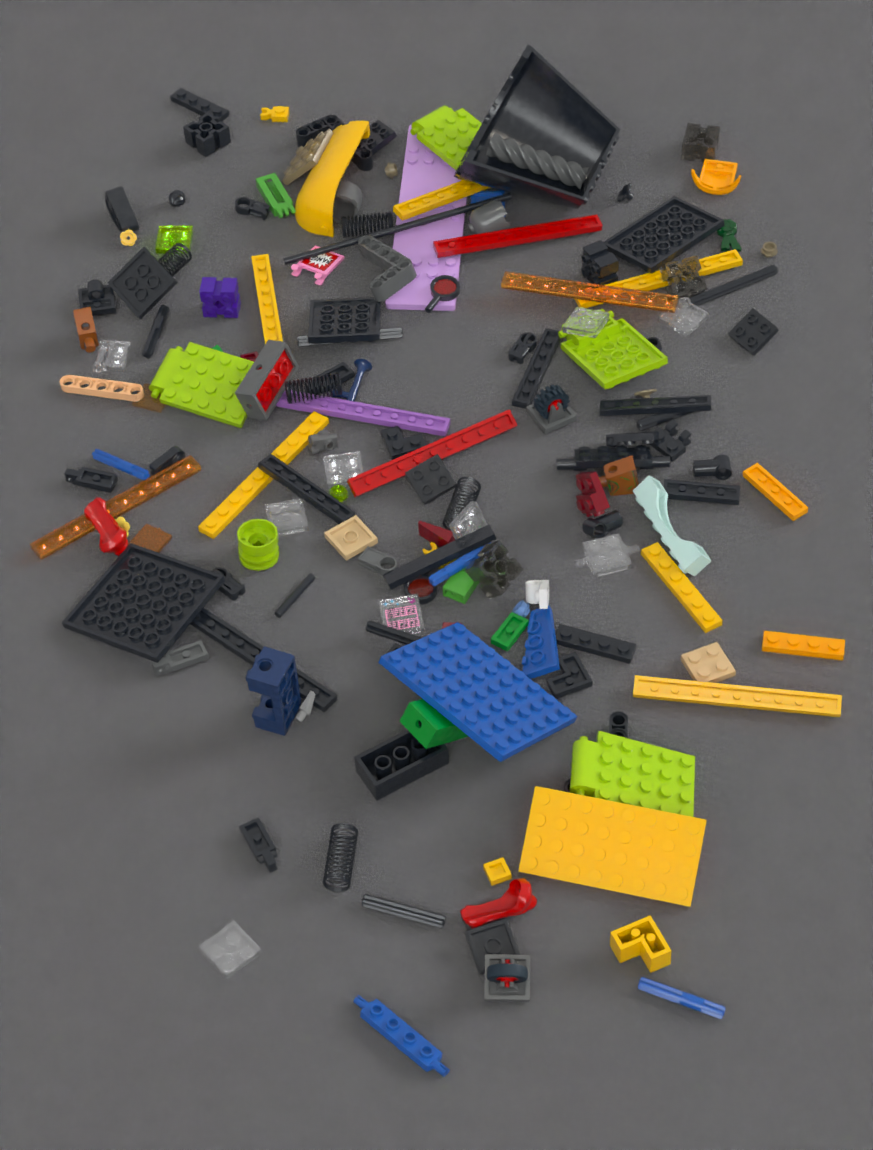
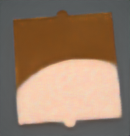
(149, 402)
(151, 538)

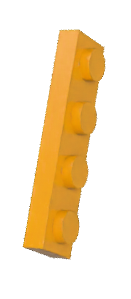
(775, 491)
(803, 645)

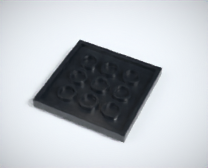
(344, 320)

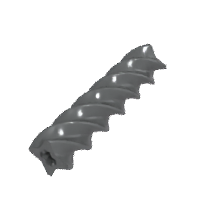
(537, 161)

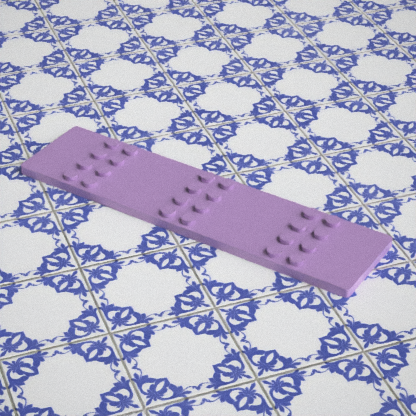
(423, 174)

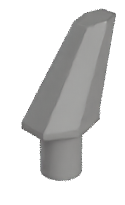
(306, 707)

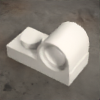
(537, 592)

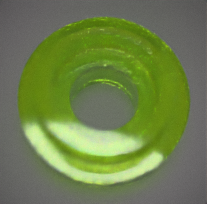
(339, 492)

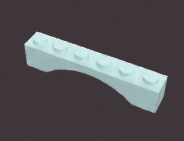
(653, 498)

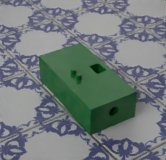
(429, 725)

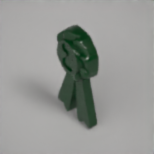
(728, 232)

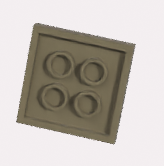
(307, 156)

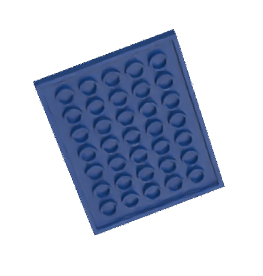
(478, 690)

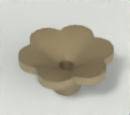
(645, 393)

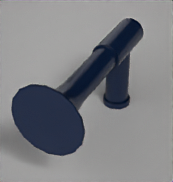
(362, 366)

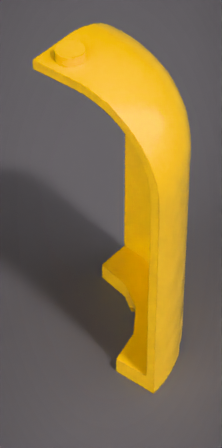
(317, 195)

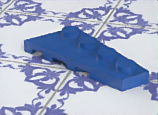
(541, 646)

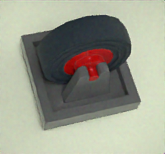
(507, 978)

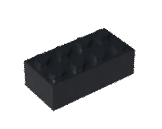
(398, 763)

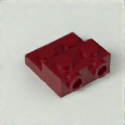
(593, 498)

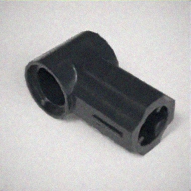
(718, 467)
(602, 525)

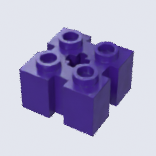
(220, 297)

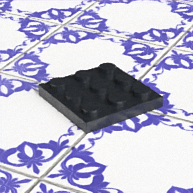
(142, 282)

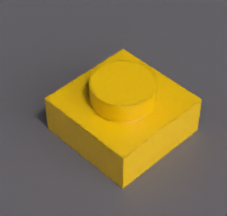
(497, 871)

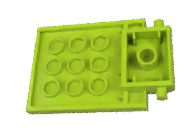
(447, 133)
(614, 354)
(202, 382)
(633, 773)

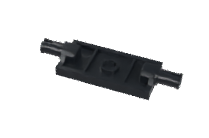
(603, 455)

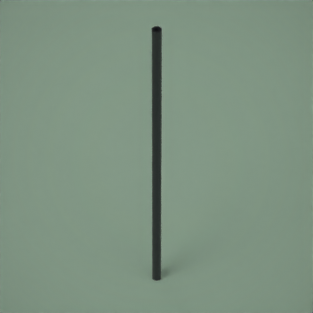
(391, 230)

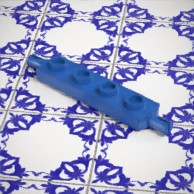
(401, 1035)

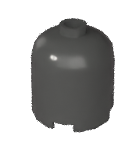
(347, 201)
(488, 218)

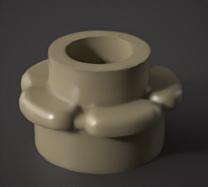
(391, 170)
(769, 249)

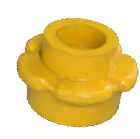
(128, 233)

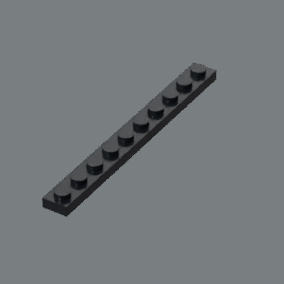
(248, 649)

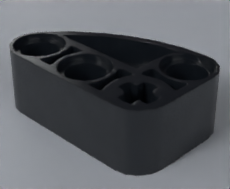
(120, 210)

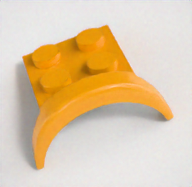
(717, 177)

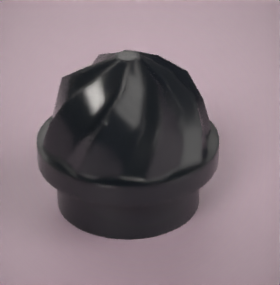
(176, 198)

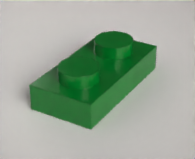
(509, 631)

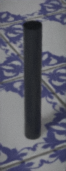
(295, 595)

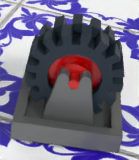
(551, 409)

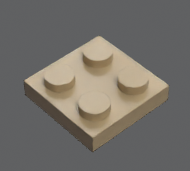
(351, 537)
(708, 664)

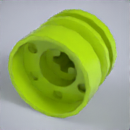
(258, 544)

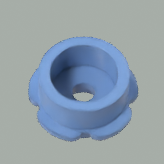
(521, 608)

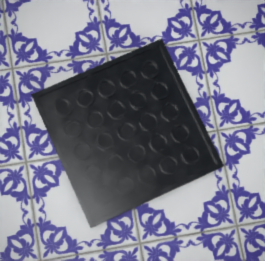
(143, 602)

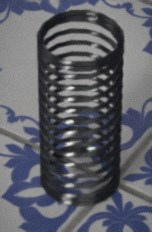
(359, 222)
(175, 252)
(336, 376)
(466, 492)
(335, 874)

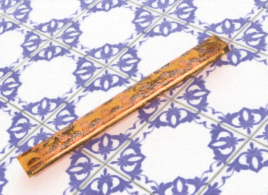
(589, 292)
(117, 506)

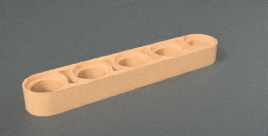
(95, 383)

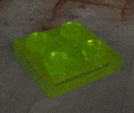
(170, 235)

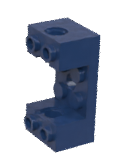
(277, 680)

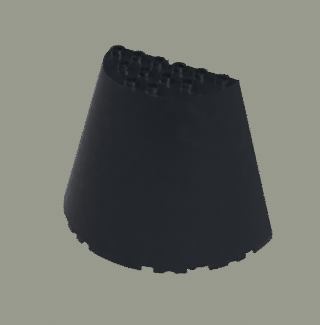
(549, 115)

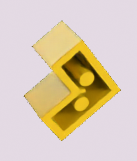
(641, 939)

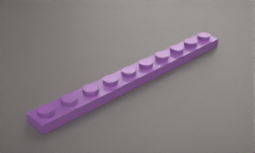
(368, 413)

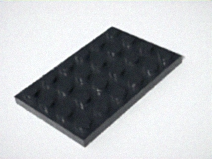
(663, 234)

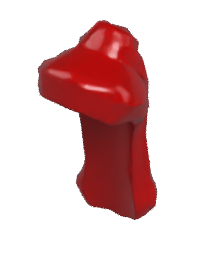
(112, 537)
(513, 902)

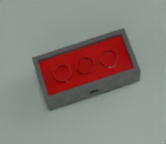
(265, 379)

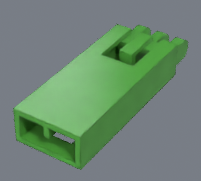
(274, 195)
(459, 587)

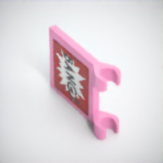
(320, 264)

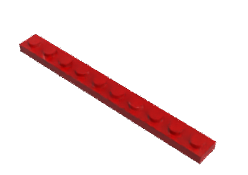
(517, 236)
(444, 448)

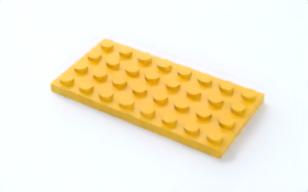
(613, 846)

